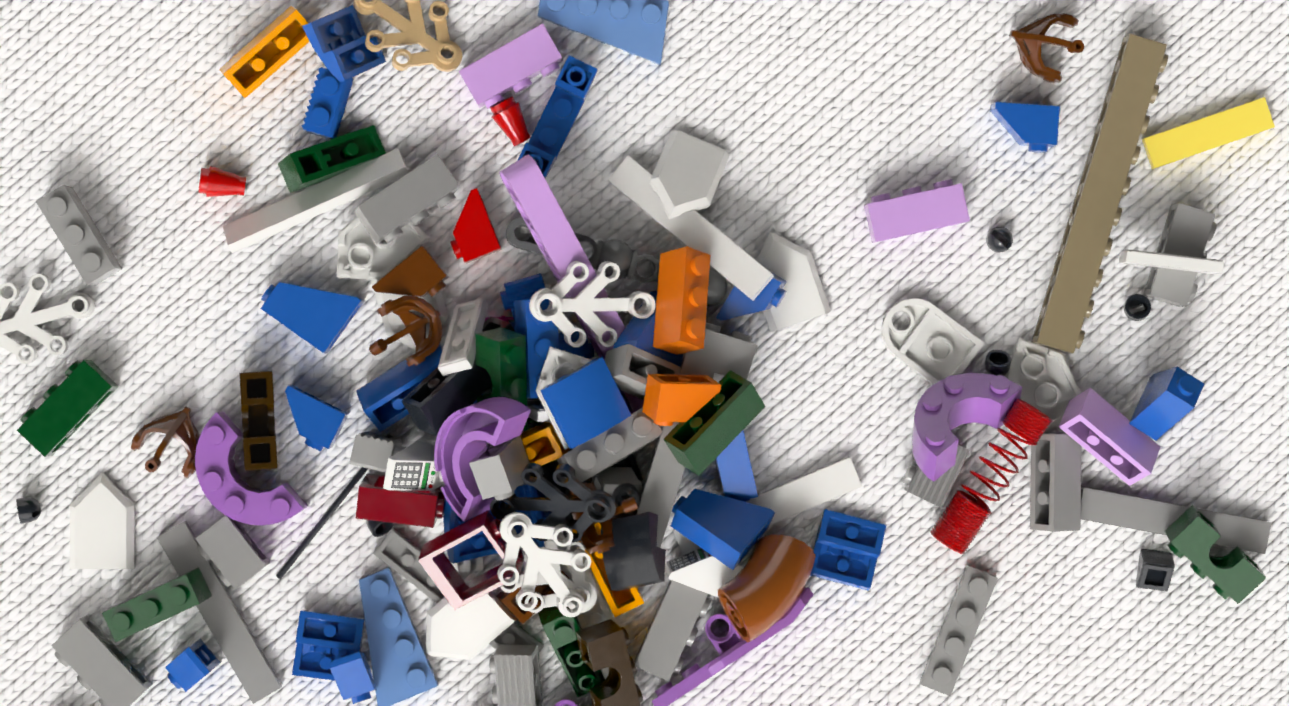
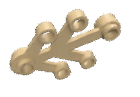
(413, 33)

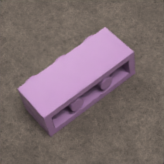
(512, 67)
(916, 211)
(1109, 437)

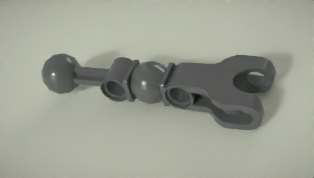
(620, 254)

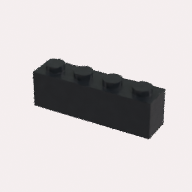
(443, 395)

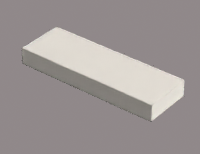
(1171, 261)
(460, 342)

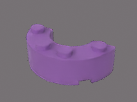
(956, 402)
(463, 438)
(224, 485)

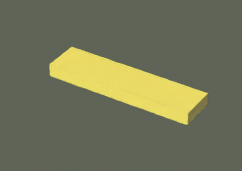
(1208, 133)

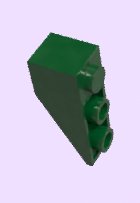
(563, 638)

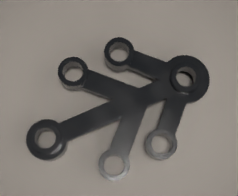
(559, 502)

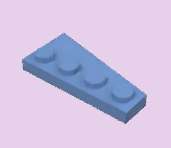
(624, 24)
(394, 645)

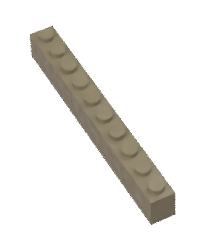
(1099, 194)

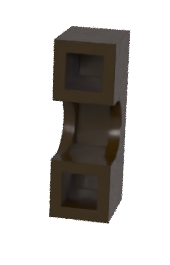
(258, 420)
(604, 647)

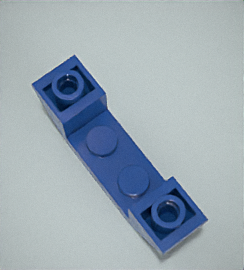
(560, 113)

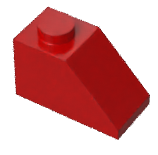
(474, 231)

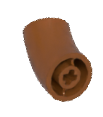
(767, 584)

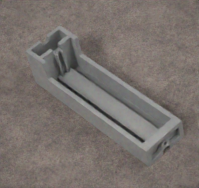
(665, 474)

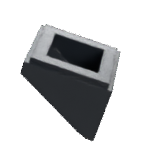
(1154, 570)

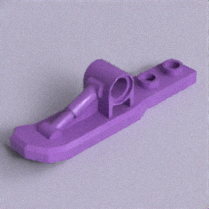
(729, 648)

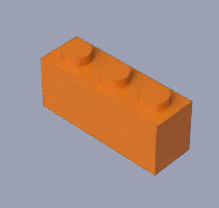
(681, 300)

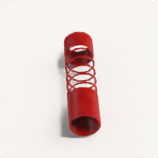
(967, 514)

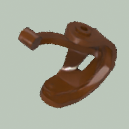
(1034, 35)
(414, 325)
(174, 426)
(601, 543)

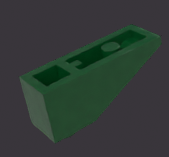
(330, 158)

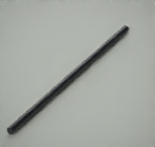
(322, 521)

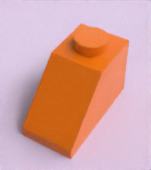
(677, 397)

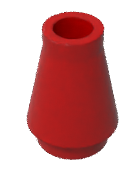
(511, 120)
(220, 183)

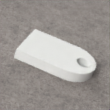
(932, 341)

